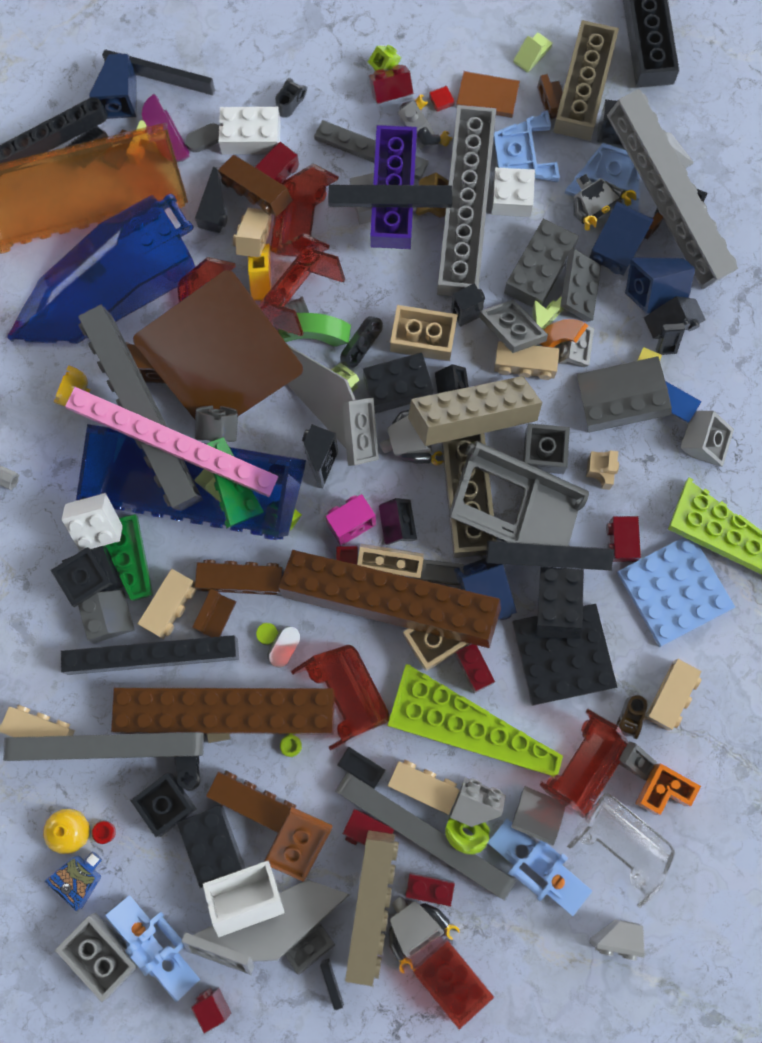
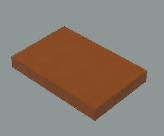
(488, 92)
(298, 844)

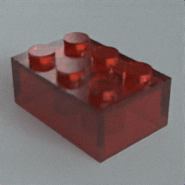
(453, 983)

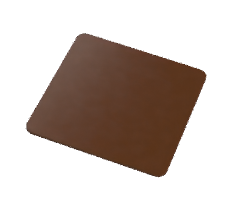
(218, 348)

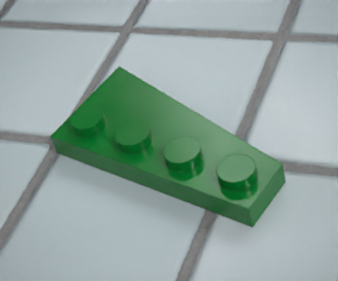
(236, 500)
(130, 559)

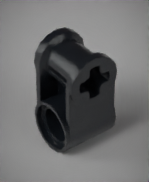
(289, 97)
(187, 766)

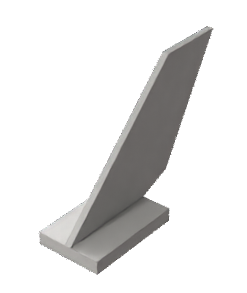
(335, 406)
(268, 940)

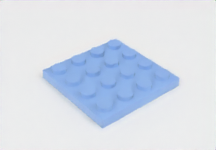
(675, 590)

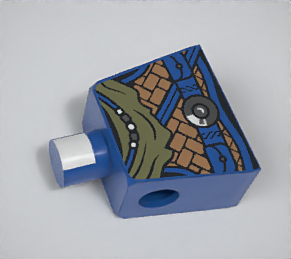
(76, 880)

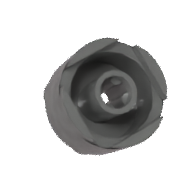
(216, 423)

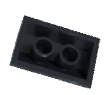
(321, 452)

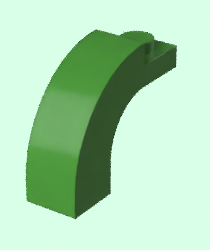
(322, 328)

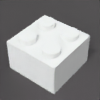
(513, 192)
(92, 522)

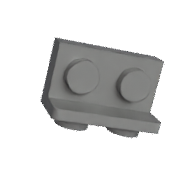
(578, 352)

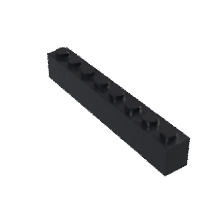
(149, 655)

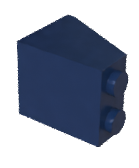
(117, 87)
(620, 238)
(658, 280)
(488, 580)

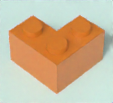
(666, 784)

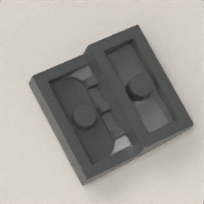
(538, 815)
(309, 949)

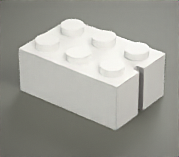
(248, 130)
(243, 898)

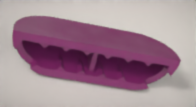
(155, 114)

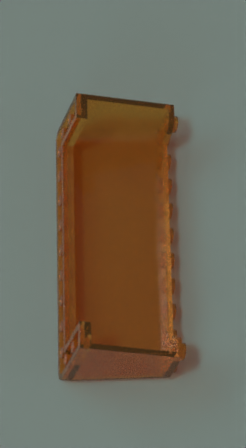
(86, 183)

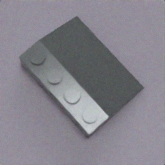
(624, 394)

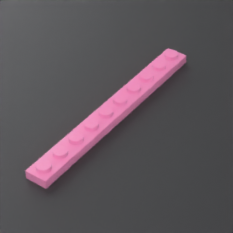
(171, 441)

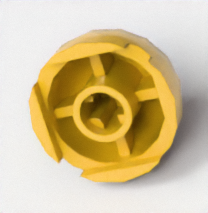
(71, 379)
(66, 831)

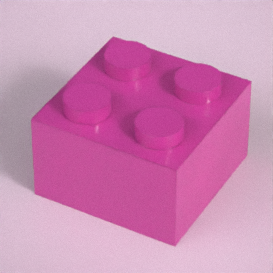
(350, 519)

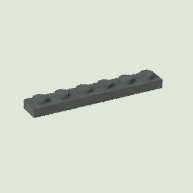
(357, 144)

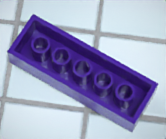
(393, 166)

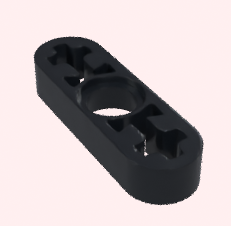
(353, 344)

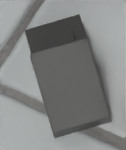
(637, 761)

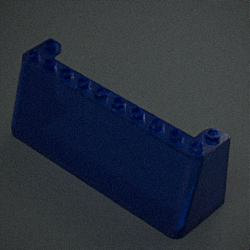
(117, 467)

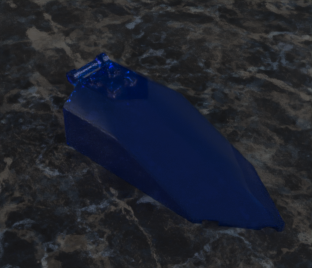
(115, 266)

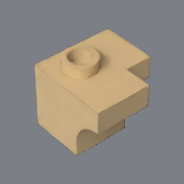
(603, 467)

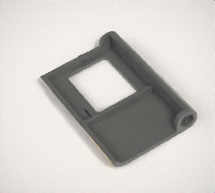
(547, 504)

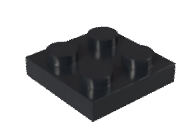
(81, 577)

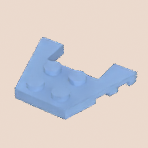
(516, 149)
(613, 166)

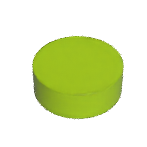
(266, 633)
(290, 745)

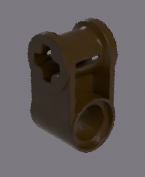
(631, 717)

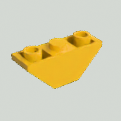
(260, 274)

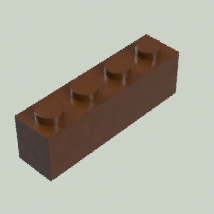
(254, 185)
(239, 578)
(248, 801)

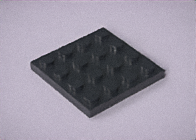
(565, 666)

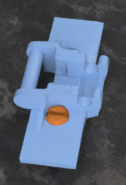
(546, 862)
(147, 953)

